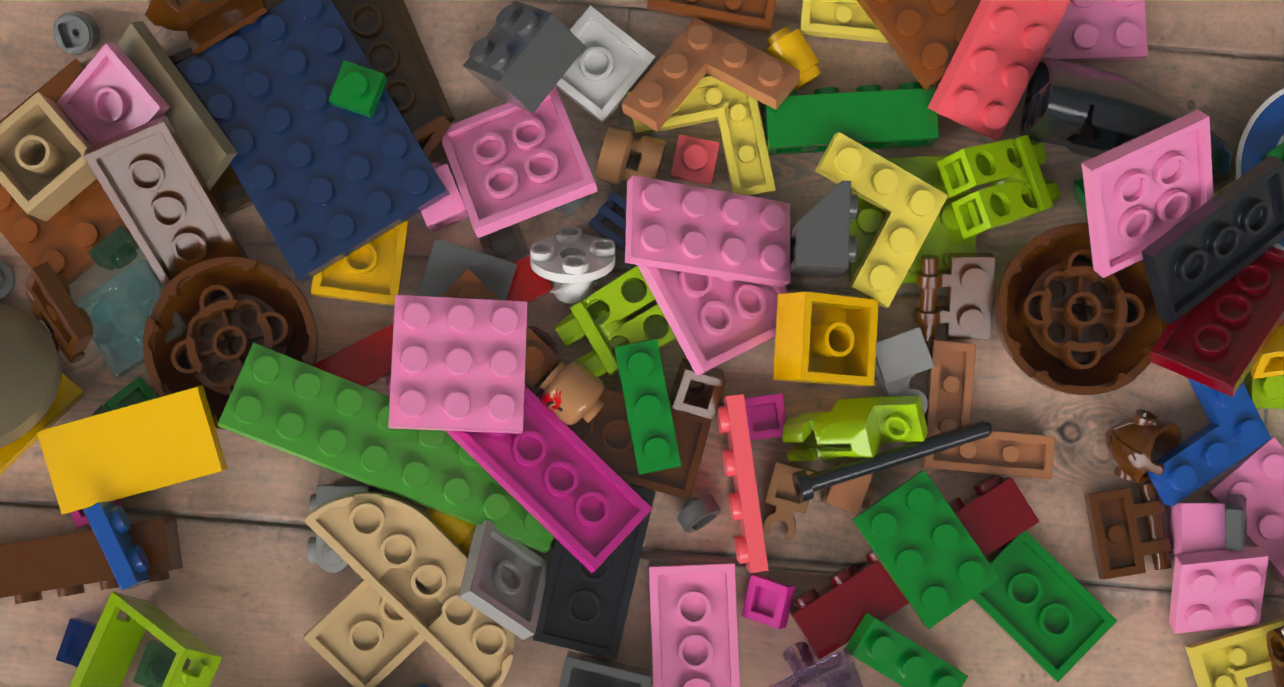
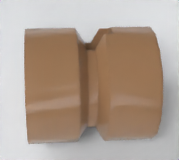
(617, 152)

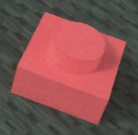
(694, 160)

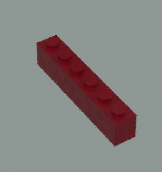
(833, 614)

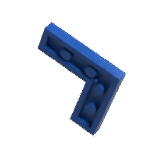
(1230, 436)

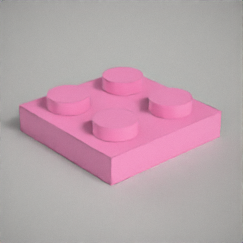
(111, 97)
(1218, 589)

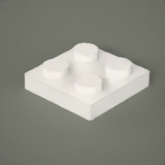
(606, 66)

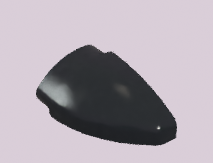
(1070, 94)

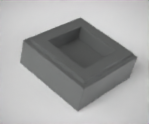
(1235, 522)

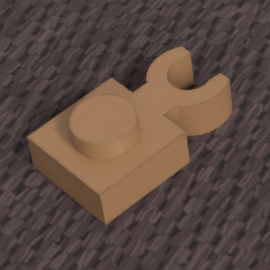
(784, 497)

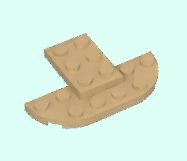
(404, 595)

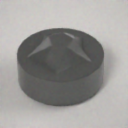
(76, 32)
(698, 513)

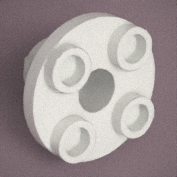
(573, 262)

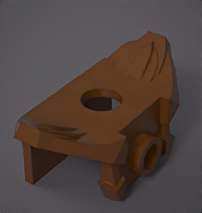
(205, 19)

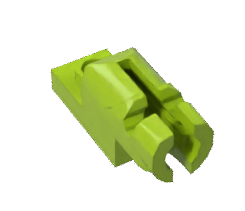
(855, 428)

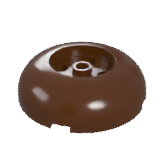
(220, 294)
(1075, 362)

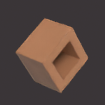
(850, 494)

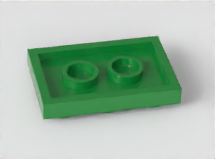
(925, 549)
(1043, 606)

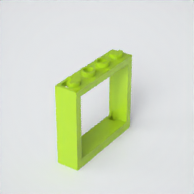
(117, 641)

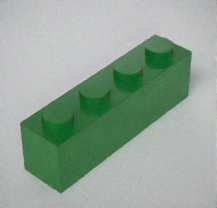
(867, 116)

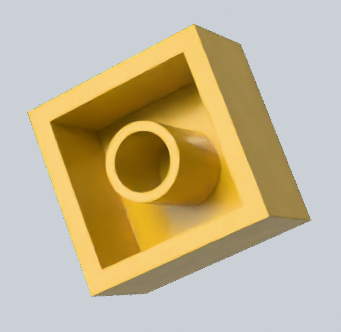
(825, 339)

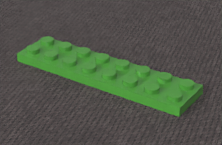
(348, 432)

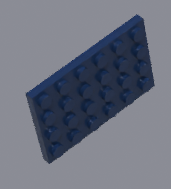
(309, 167)

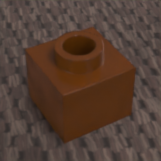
(699, 400)

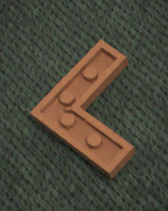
(709, 51)
(950, 408)

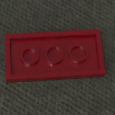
(1227, 329)

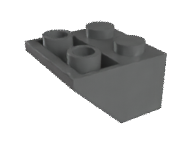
(821, 237)

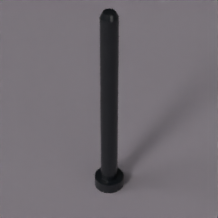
(806, 484)

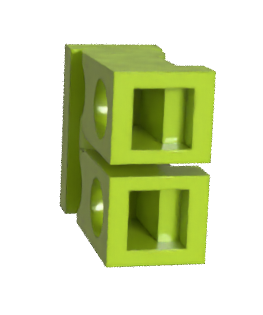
(1014, 182)
(606, 323)

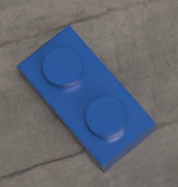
(124, 558)

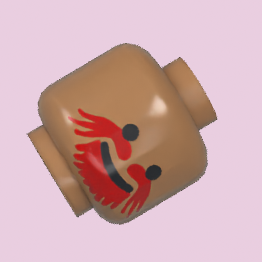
(572, 393)

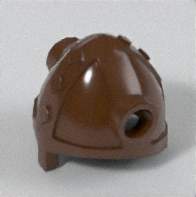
(1139, 443)

